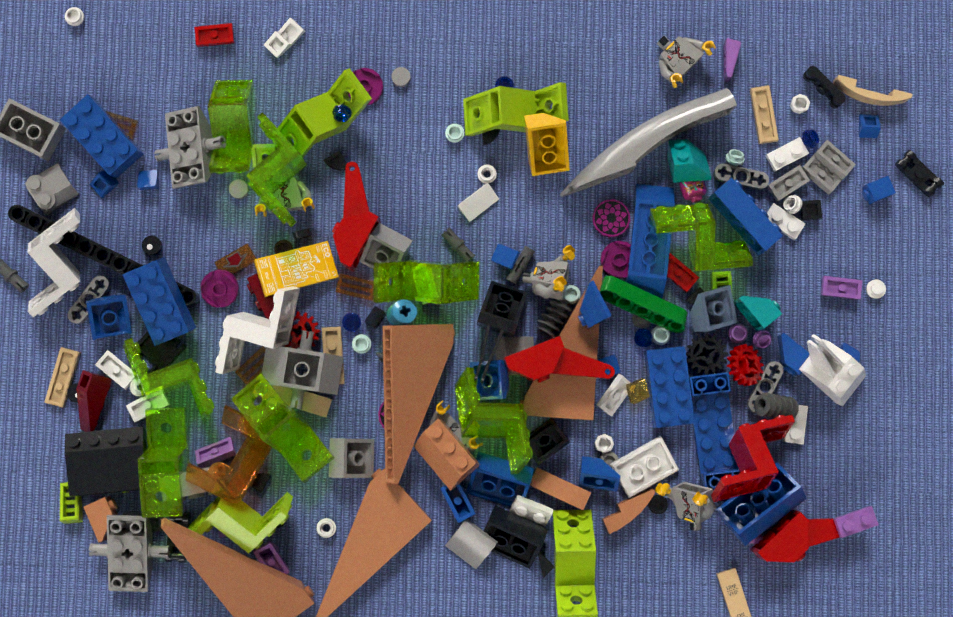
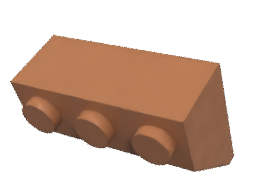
(445, 454)

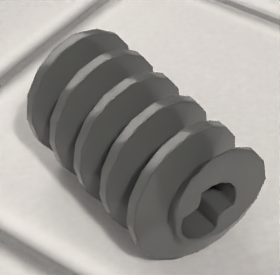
(554, 316)
(774, 405)

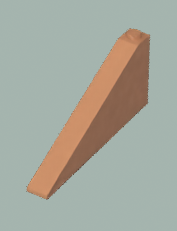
(411, 372)
(566, 394)
(381, 529)
(240, 581)

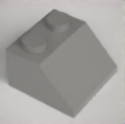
(385, 246)
(352, 458)

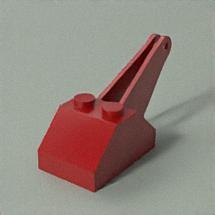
(357, 221)
(552, 358)
(793, 537)

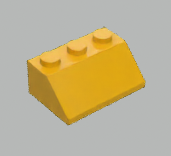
(546, 144)

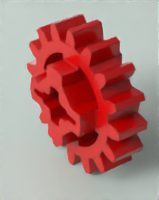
(302, 323)
(745, 363)

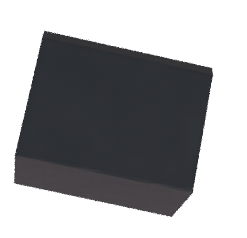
(547, 441)

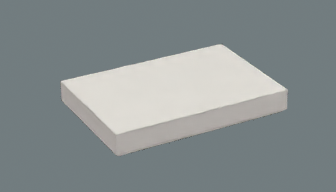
(645, 466)

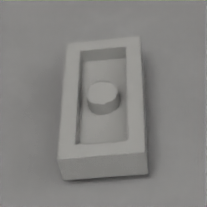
(788, 183)

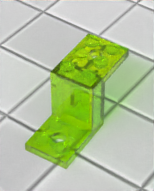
(231, 118)
(275, 170)
(702, 248)
(426, 281)
(168, 378)
(493, 421)
(282, 428)
(163, 462)

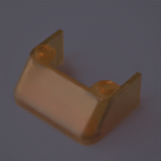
(234, 480)

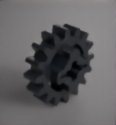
(714, 351)

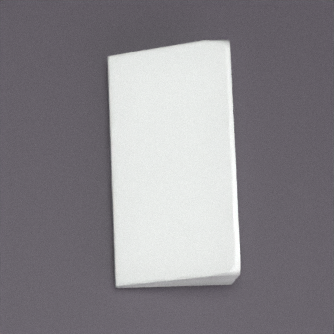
(478, 202)

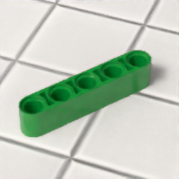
(643, 304)

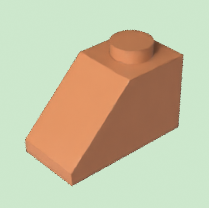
(97, 515)

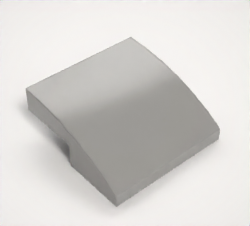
(828, 167)
(471, 543)

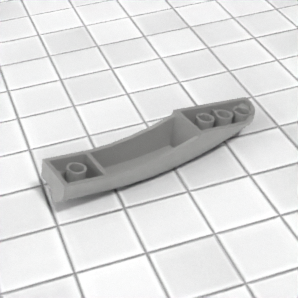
(631, 148)

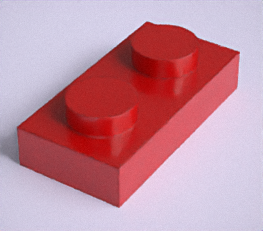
(214, 35)
(680, 274)

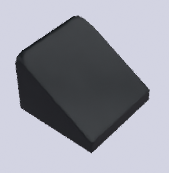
(375, 317)
(545, 564)

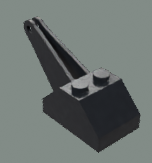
(500, 314)

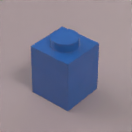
(878, 190)

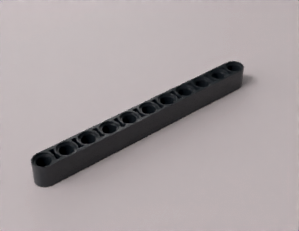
(96, 249)

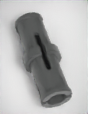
(458, 245)
(520, 265)
(11, 275)

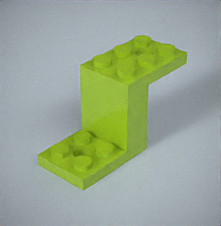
(507, 106)
(313, 119)
(242, 522)
(574, 563)

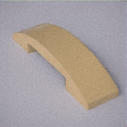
(847, 86)
(311, 402)

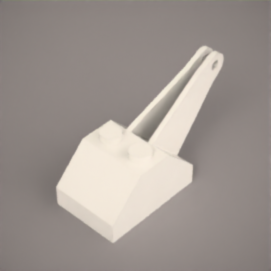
(832, 370)

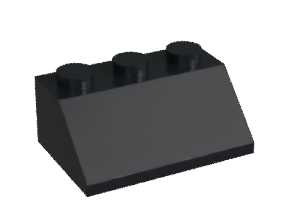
(515, 536)

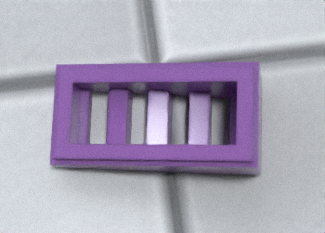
(731, 50)

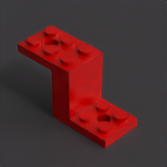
(753, 457)

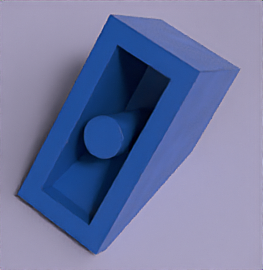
(791, 354)
(597, 475)
(459, 502)

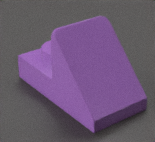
(269, 555)

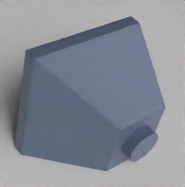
(713, 310)

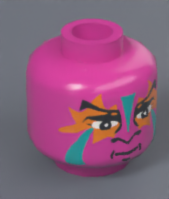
(693, 190)

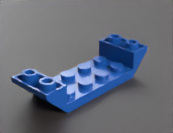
(649, 250)
(713, 427)

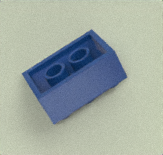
(496, 483)

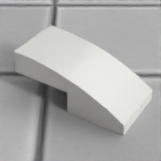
(284, 38)

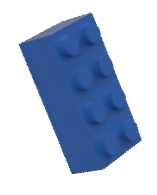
(101, 136)
(745, 216)
(159, 301)
(669, 387)
(757, 511)

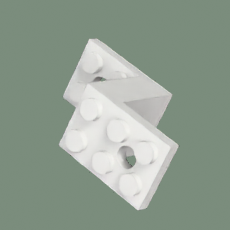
(54, 263)
(257, 330)

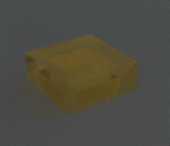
(637, 391)

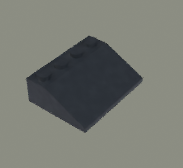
(104, 460)

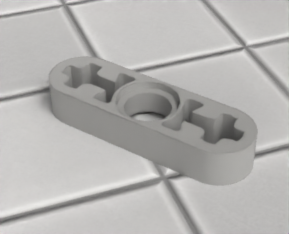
(753, 184)
(81, 300)
(776, 376)

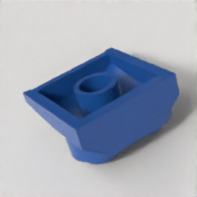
(108, 316)
(495, 382)

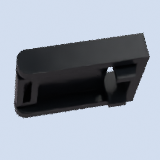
(162, 354)

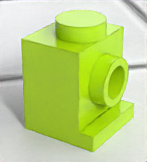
(258, 151)

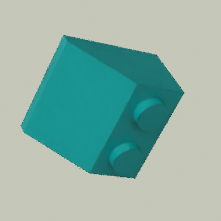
(687, 162)
(758, 311)

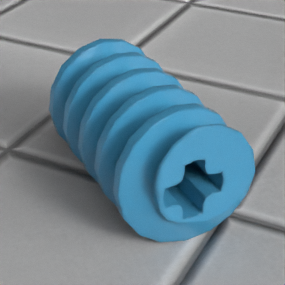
(406, 307)

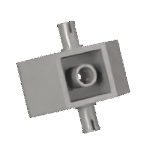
(189, 147)
(322, 372)
(129, 553)

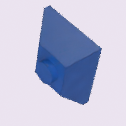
(593, 307)

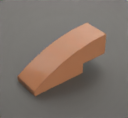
(560, 488)
(627, 511)

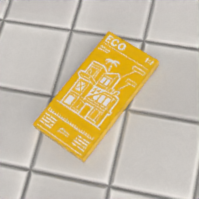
(296, 268)

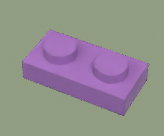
(841, 287)
(215, 452)
(855, 521)

